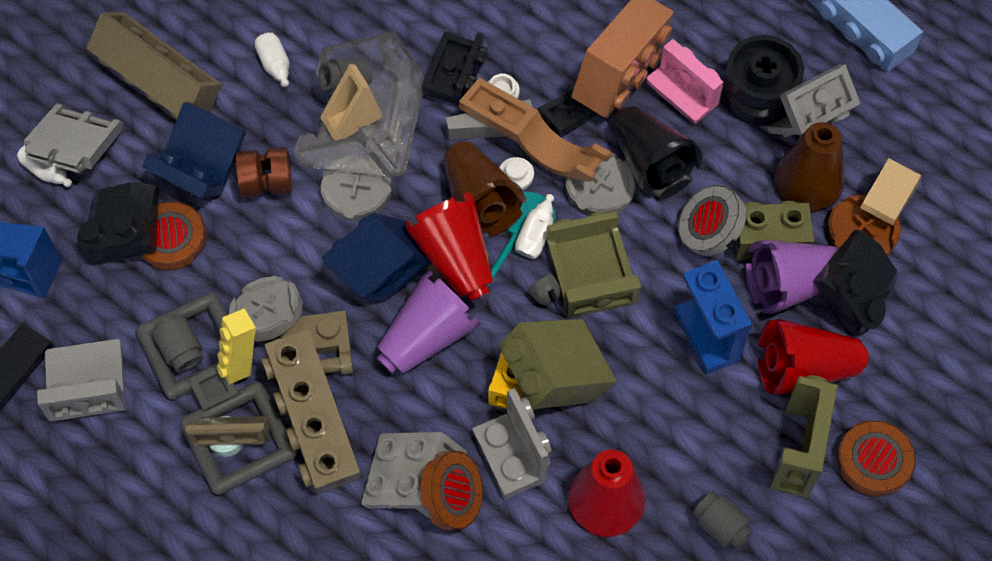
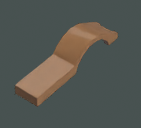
(530, 131)

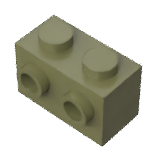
(777, 222)

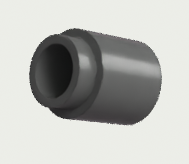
(333, 70)
(177, 343)
(723, 520)

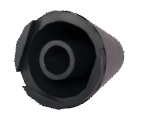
(655, 152)

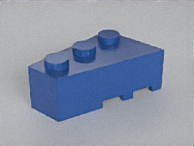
(27, 259)

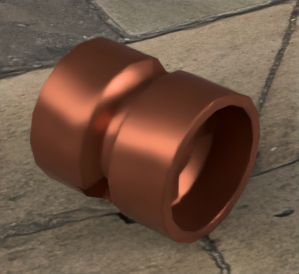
(251, 175)

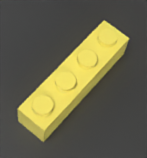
(236, 346)

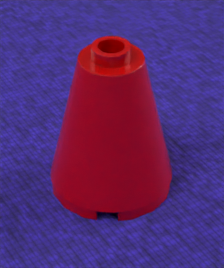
(455, 245)
(806, 351)
(607, 495)

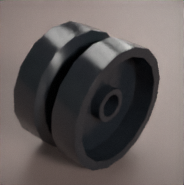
(757, 76)

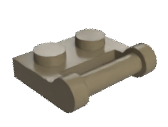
(329, 335)

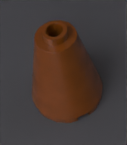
(812, 168)
(495, 193)

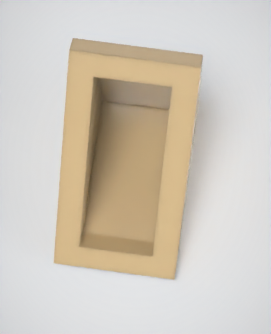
(350, 106)
(891, 191)

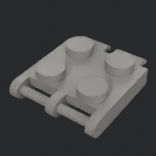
(71, 141)

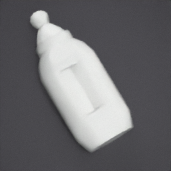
(273, 57)
(45, 172)
(533, 231)

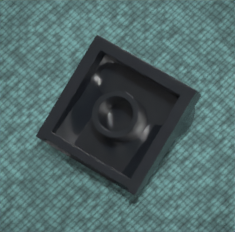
(121, 223)
(858, 282)

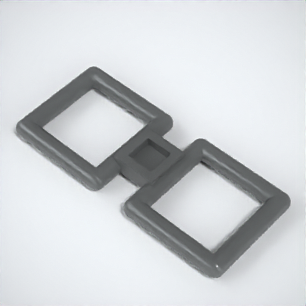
(216, 399)

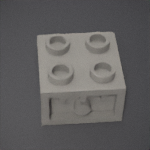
(817, 100)
(83, 380)
(514, 448)
(399, 468)

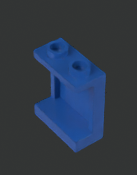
(714, 318)

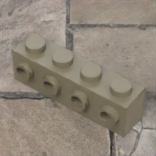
(151, 64)
(312, 412)

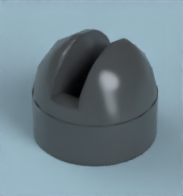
(544, 288)

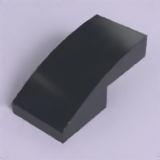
(565, 113)

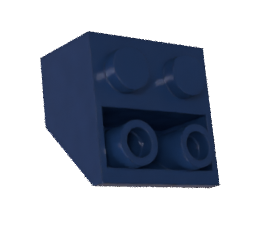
(376, 257)

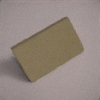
(228, 430)

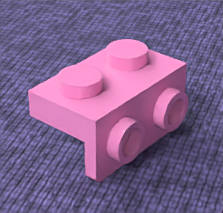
(686, 82)

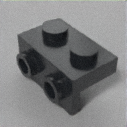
(453, 67)

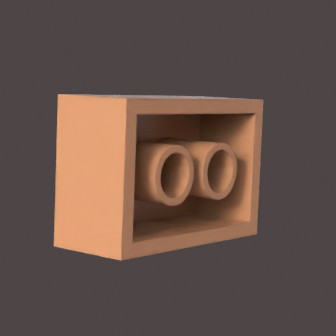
(623, 55)

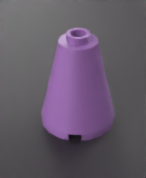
(784, 272)
(425, 325)

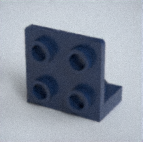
(198, 152)

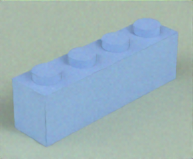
(874, 27)

